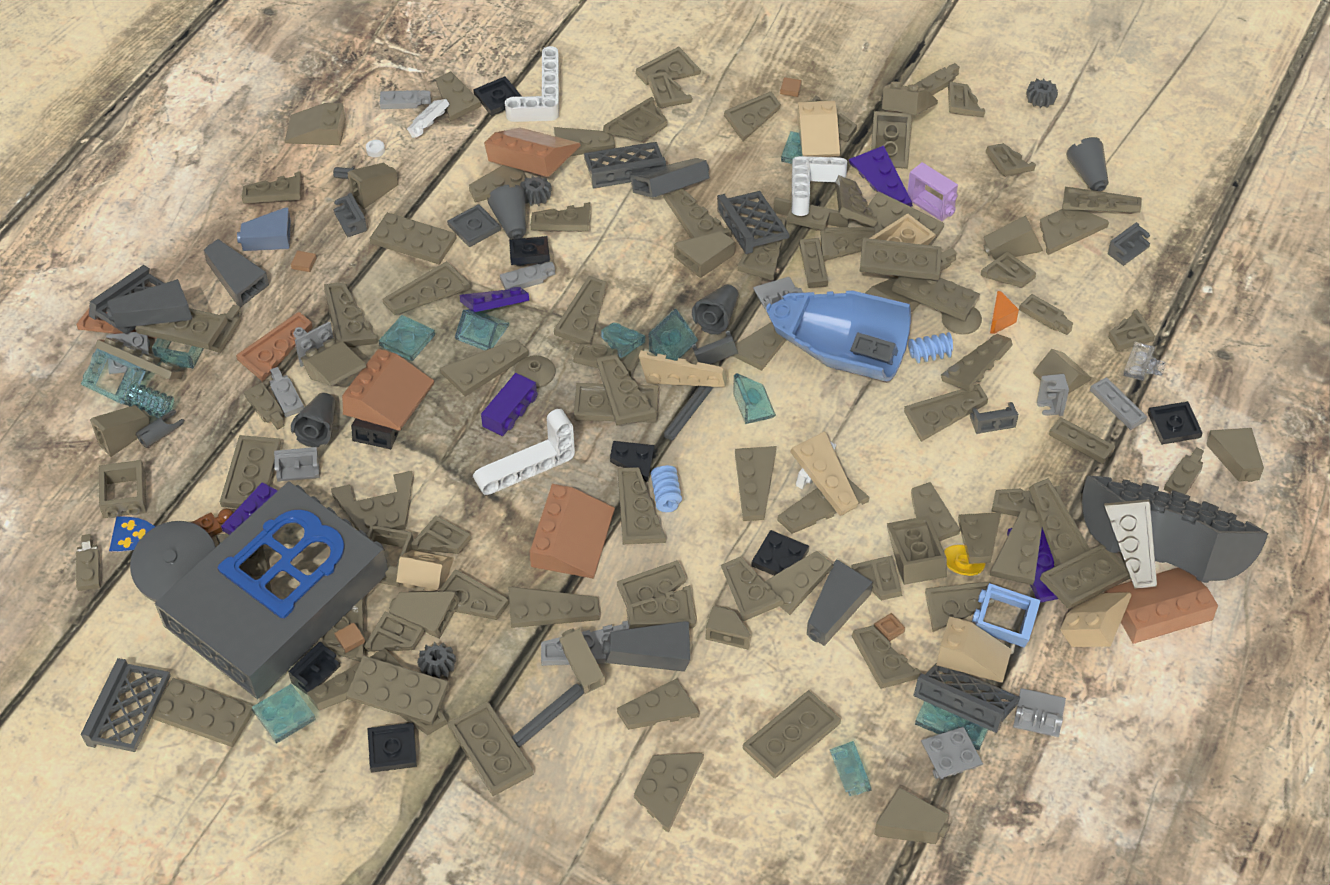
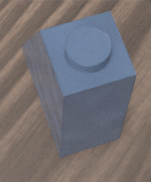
(266, 232)

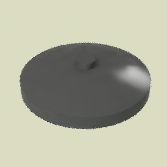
(167, 556)

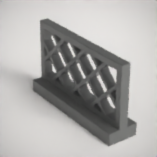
(618, 171)
(738, 224)
(130, 284)
(107, 704)
(968, 706)

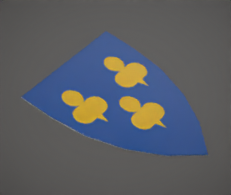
(128, 533)

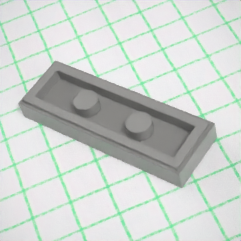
(1118, 403)

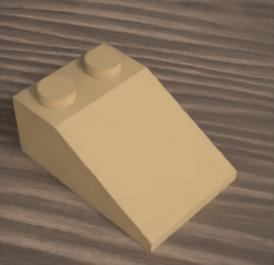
(818, 129)
(906, 230)
(1095, 620)
(972, 651)

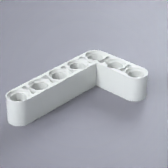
(539, 107)
(812, 169)
(532, 460)

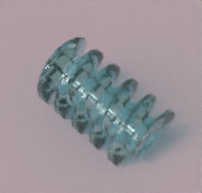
(149, 400)

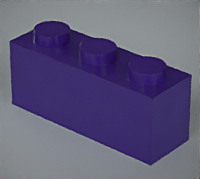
(509, 404)

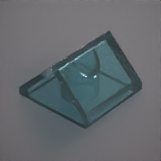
(480, 329)
(671, 337)
(752, 399)

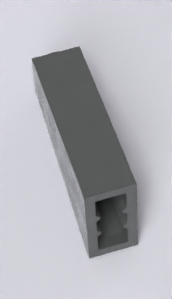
(669, 177)
(235, 272)
(150, 306)
(838, 601)
(650, 647)

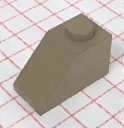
(727, 628)

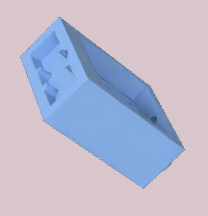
(1012, 598)

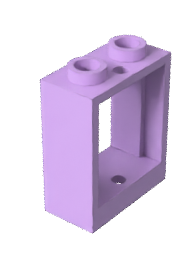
(925, 175)

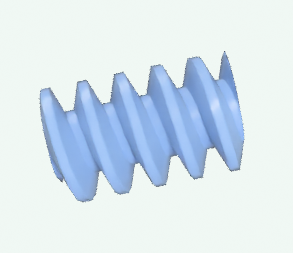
(930, 347)
(666, 488)

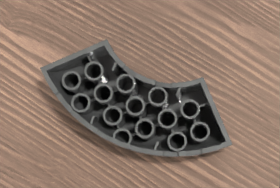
(1184, 532)

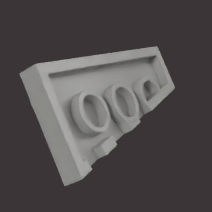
(553, 654)

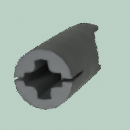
(157, 429)

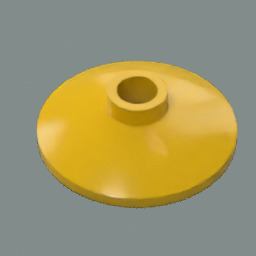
(958, 561)

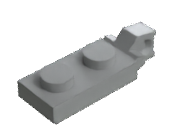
(404, 99)
(527, 276)
(285, 393)

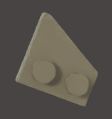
(667, 91)
(963, 100)
(1007, 160)
(1009, 270)
(1131, 331)
(441, 537)
(883, 575)
(393, 634)

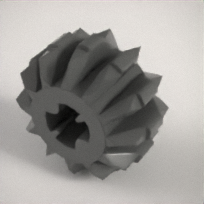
(1041, 93)
(536, 190)
(436, 660)

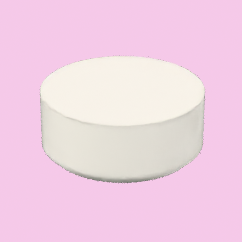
(375, 148)

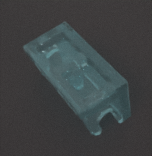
(850, 769)

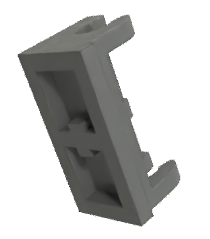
(350, 216)
(1129, 244)
(874, 348)
(716, 351)
(994, 420)

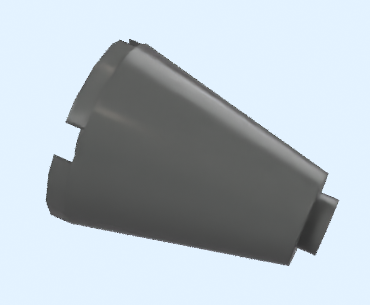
(1090, 162)
(509, 209)
(715, 309)
(315, 421)

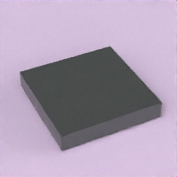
(474, 225)

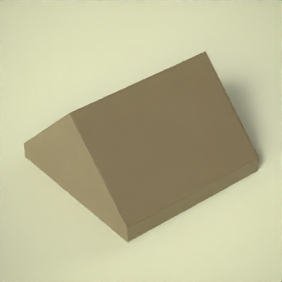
(1059, 363)

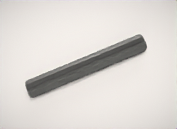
(686, 412)
(547, 715)

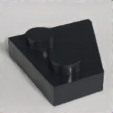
(633, 456)

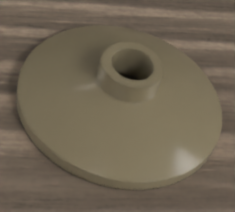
(959, 326)
(536, 369)

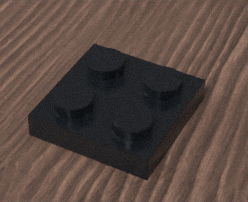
(495, 94)
(529, 250)
(1175, 422)
(778, 553)
(392, 747)

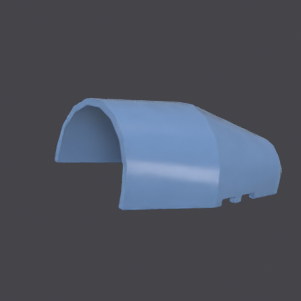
(829, 323)

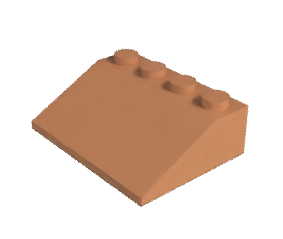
(529, 150)
(386, 391)
(571, 532)
(1171, 606)

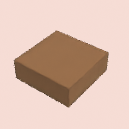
(790, 87)
(303, 261)
(889, 627)
(349, 637)

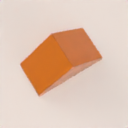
(1004, 313)

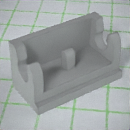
(1053, 393)
(297, 464)

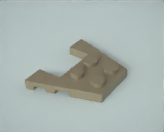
(383, 510)

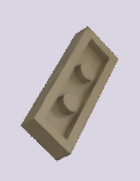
(813, 262)
(1082, 440)

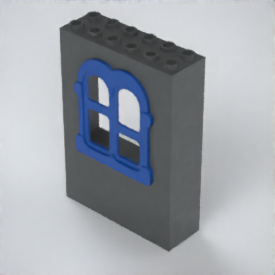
(245, 625)

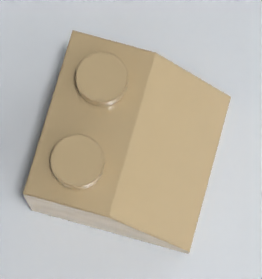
(423, 570)

